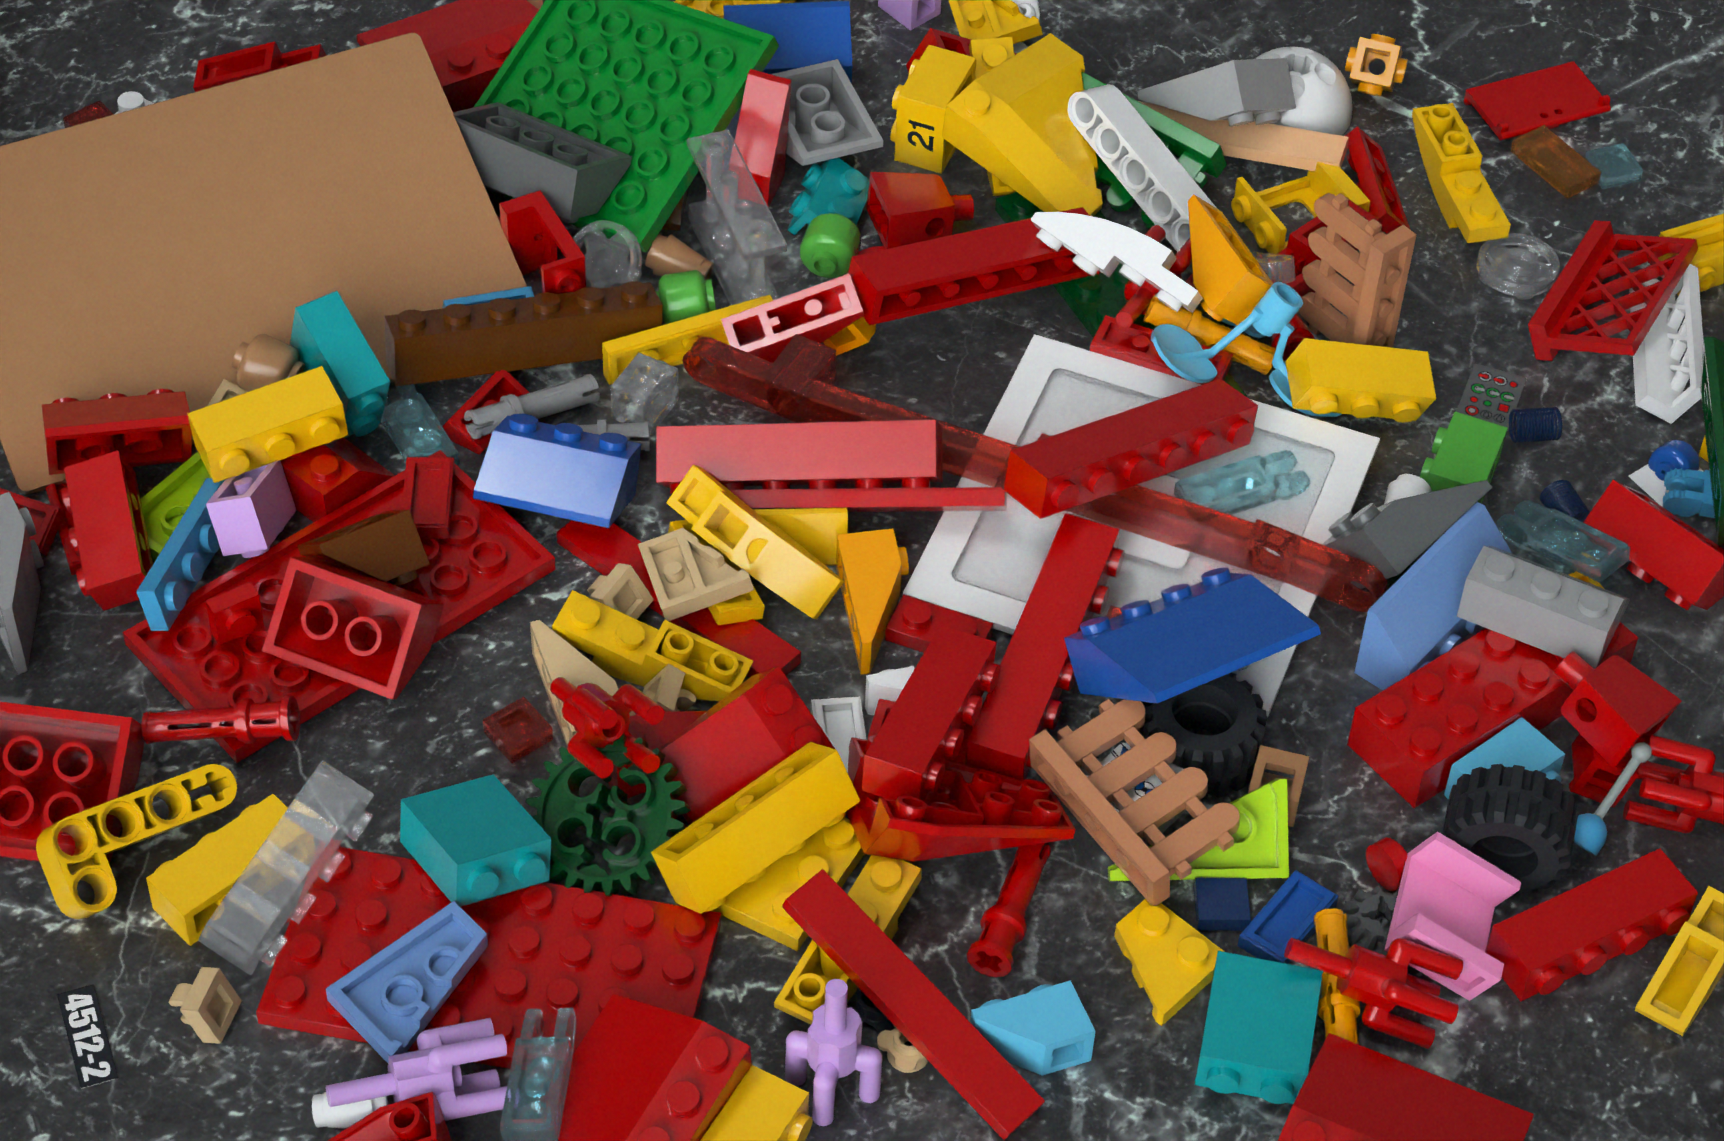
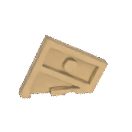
(689, 574)

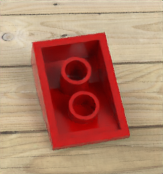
(740, 740)

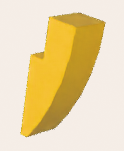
(1689, 968)

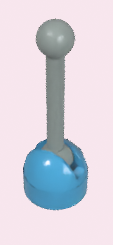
(1591, 828)

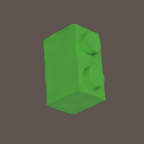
(1465, 453)

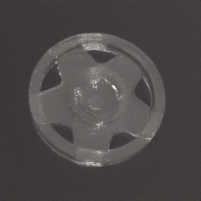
(608, 258)
(1518, 268)

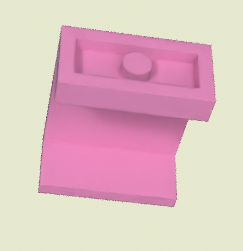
(1449, 906)

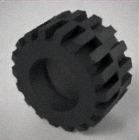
(1221, 708)
(1514, 822)

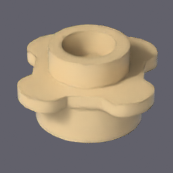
(900, 1056)

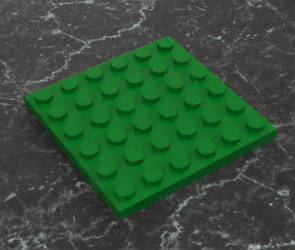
(636, 82)

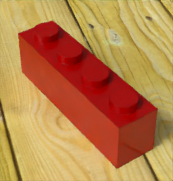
(931, 715)
(1591, 924)

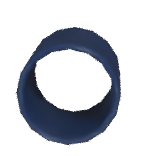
(1536, 425)
(1565, 499)

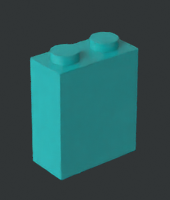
(331, 339)
(475, 840)
(1258, 1028)

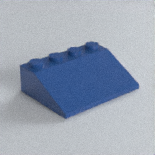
(1184, 638)

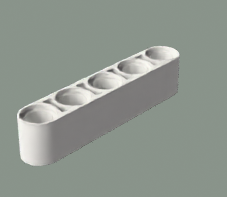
(1136, 158)

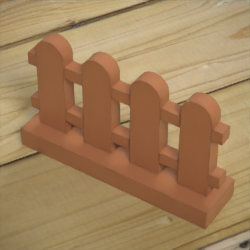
(1376, 272)
(1122, 831)

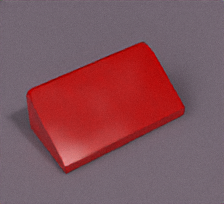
(498, 385)

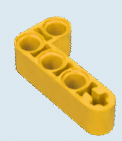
(138, 824)

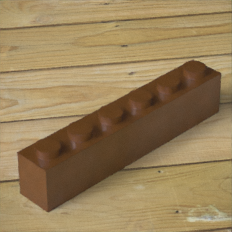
(515, 332)

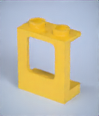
(1255, 207)

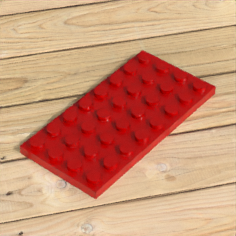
(470, 573)
(543, 951)

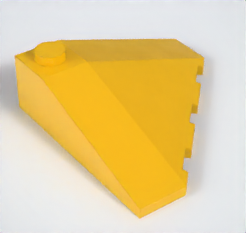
(1021, 129)

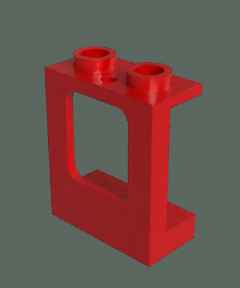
(533, 237)

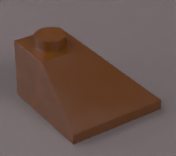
(377, 546)

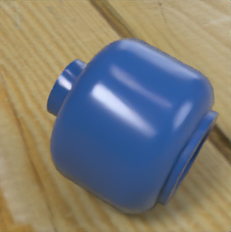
(1673, 455)

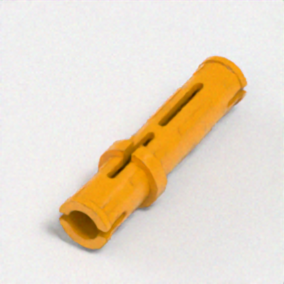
(1207, 332)
(1335, 1009)

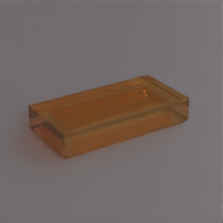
(1555, 161)

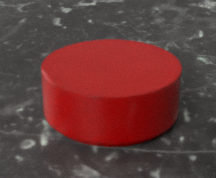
(1386, 862)

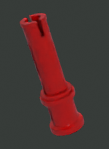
(246, 726)
(1005, 921)

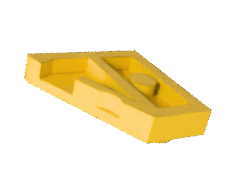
(993, 20)
(1166, 957)

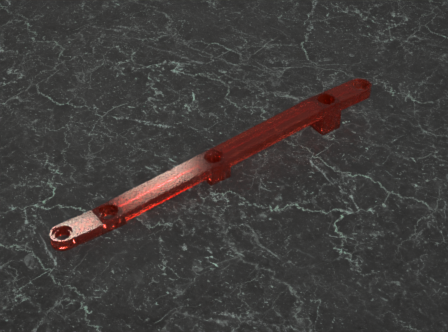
(803, 391)

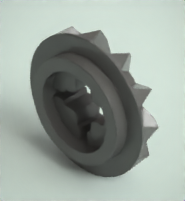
(1361, 921)

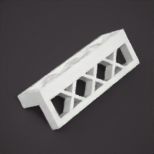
(1657, 365)

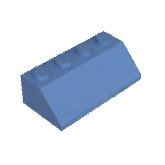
(1419, 611)

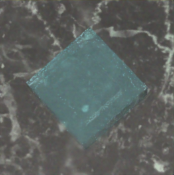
(1615, 164)

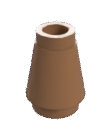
(671, 256)

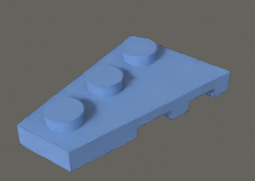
(409, 980)

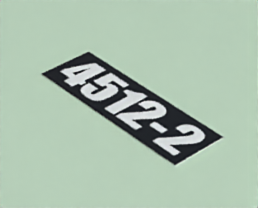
(87, 1036)

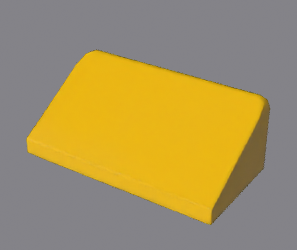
(812, 528)

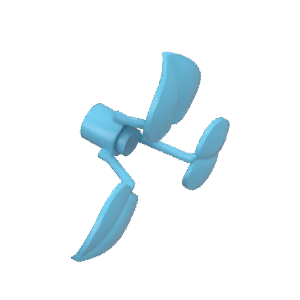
(1270, 316)

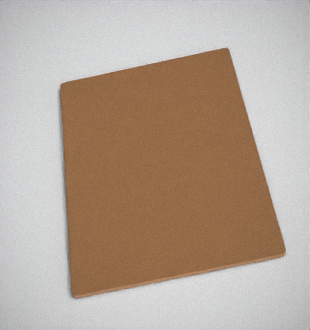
(210, 216)

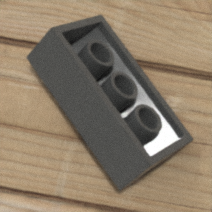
(527, 155)

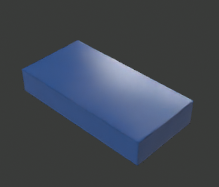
(1286, 917)

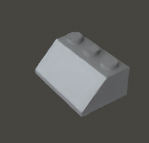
(1540, 605)

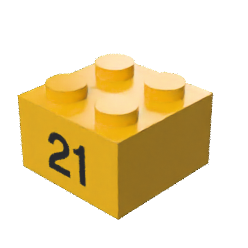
(922, 107)

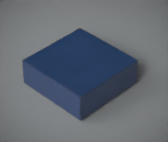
(1222, 904)

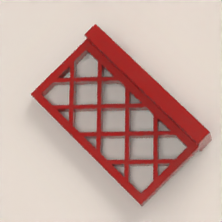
(1582, 285)

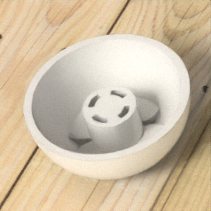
(1318, 89)

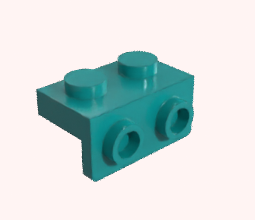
(829, 189)

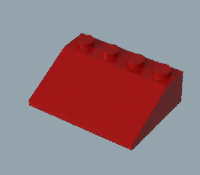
(463, 42)
(60, 766)
(649, 1076)
(1377, 1098)

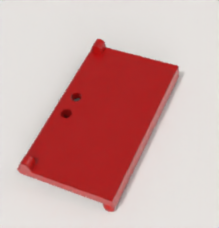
(1537, 99)

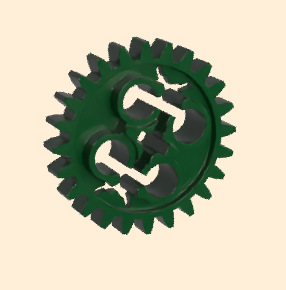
(651, 820)

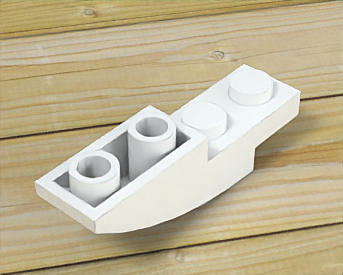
(1105, 244)

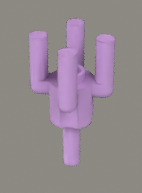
(833, 1052)
(438, 1071)

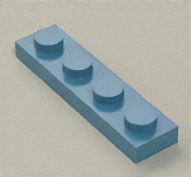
(180, 563)

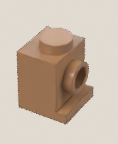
(1286, 763)

